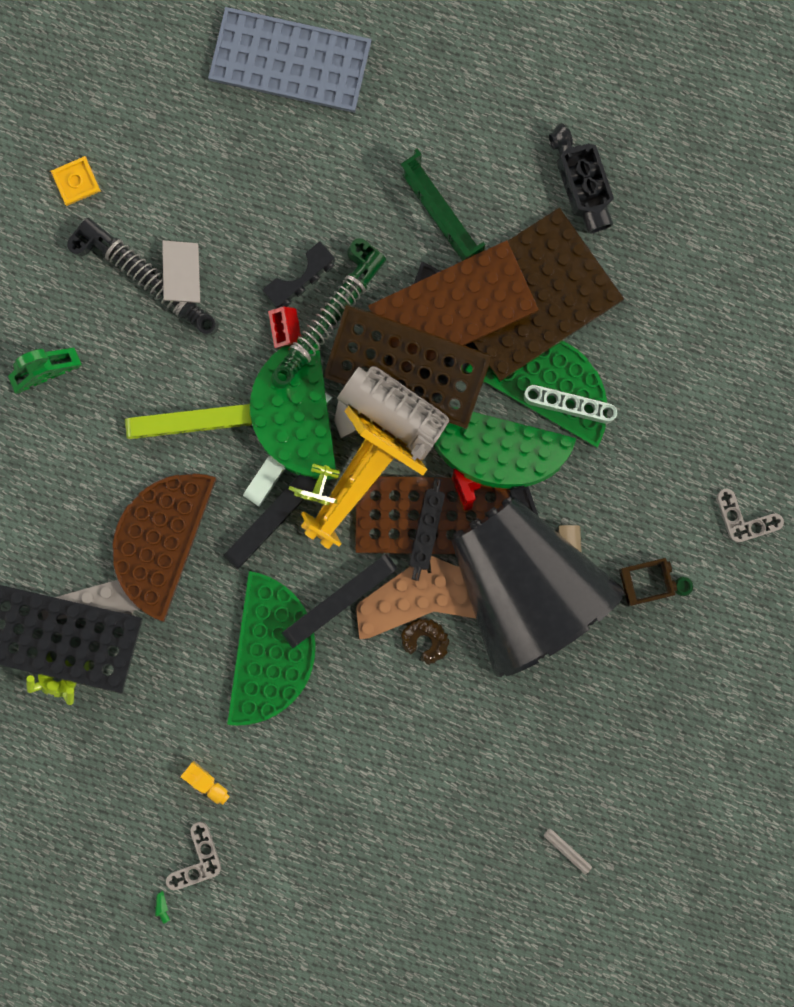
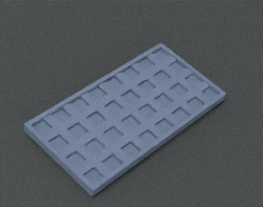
(290, 59)

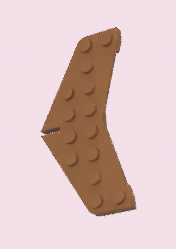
(409, 599)

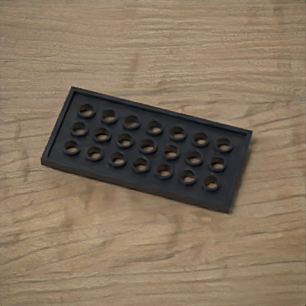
(63, 649)

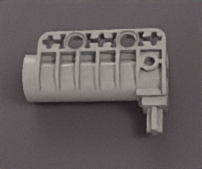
(395, 409)

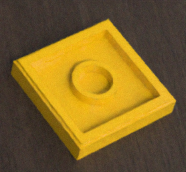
(75, 181)

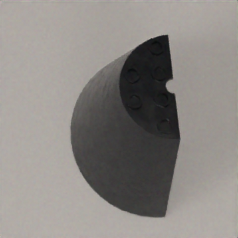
(528, 586)

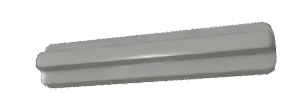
(567, 851)

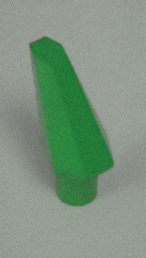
(161, 907)

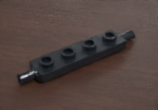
(426, 529)

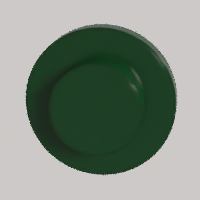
(684, 586)

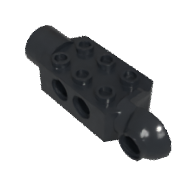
(583, 179)

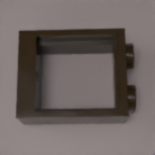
(628, 587)

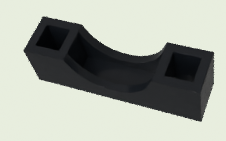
(281, 292)

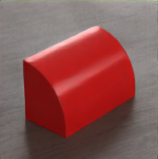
(284, 326)

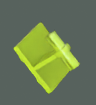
(317, 495)

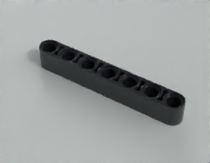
(268, 522)
(339, 601)

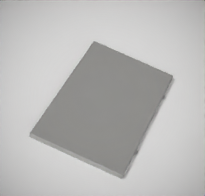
(181, 271)

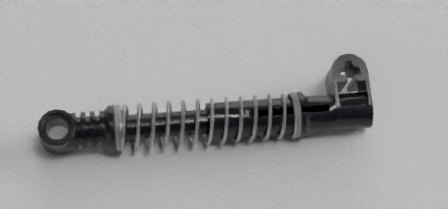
(137, 269)

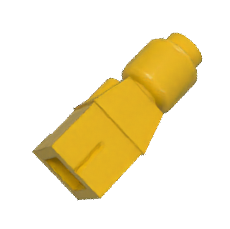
(204, 782)

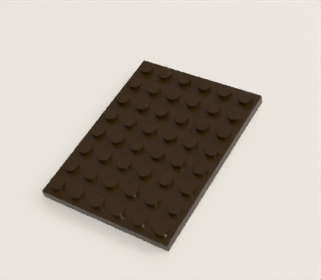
(567, 289)

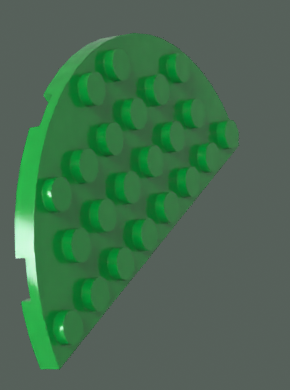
(562, 370)
(294, 419)
(503, 451)
(267, 669)

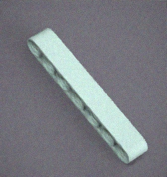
(266, 478)

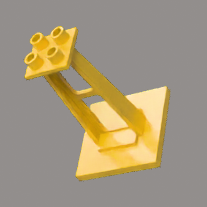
(366, 466)

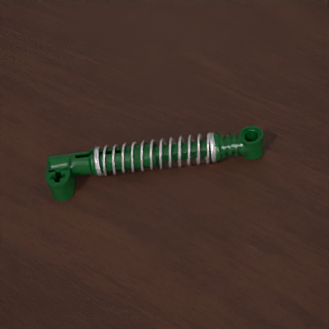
(333, 311)

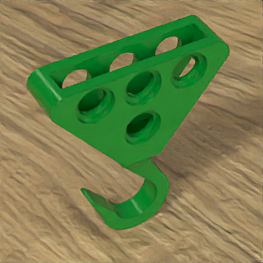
(40, 368)

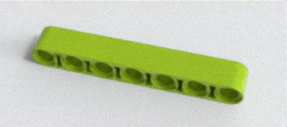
(188, 421)

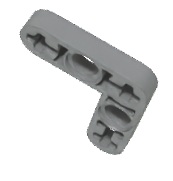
(739, 524)
(202, 867)

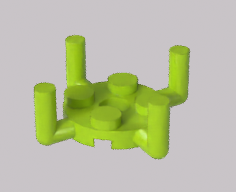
(49, 686)

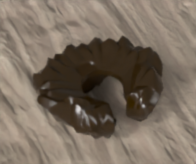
(428, 628)

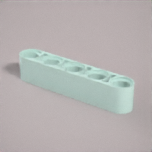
(580, 402)

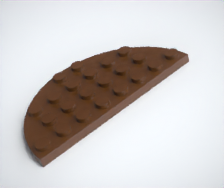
(157, 538)

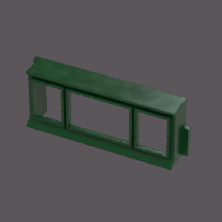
(439, 209)

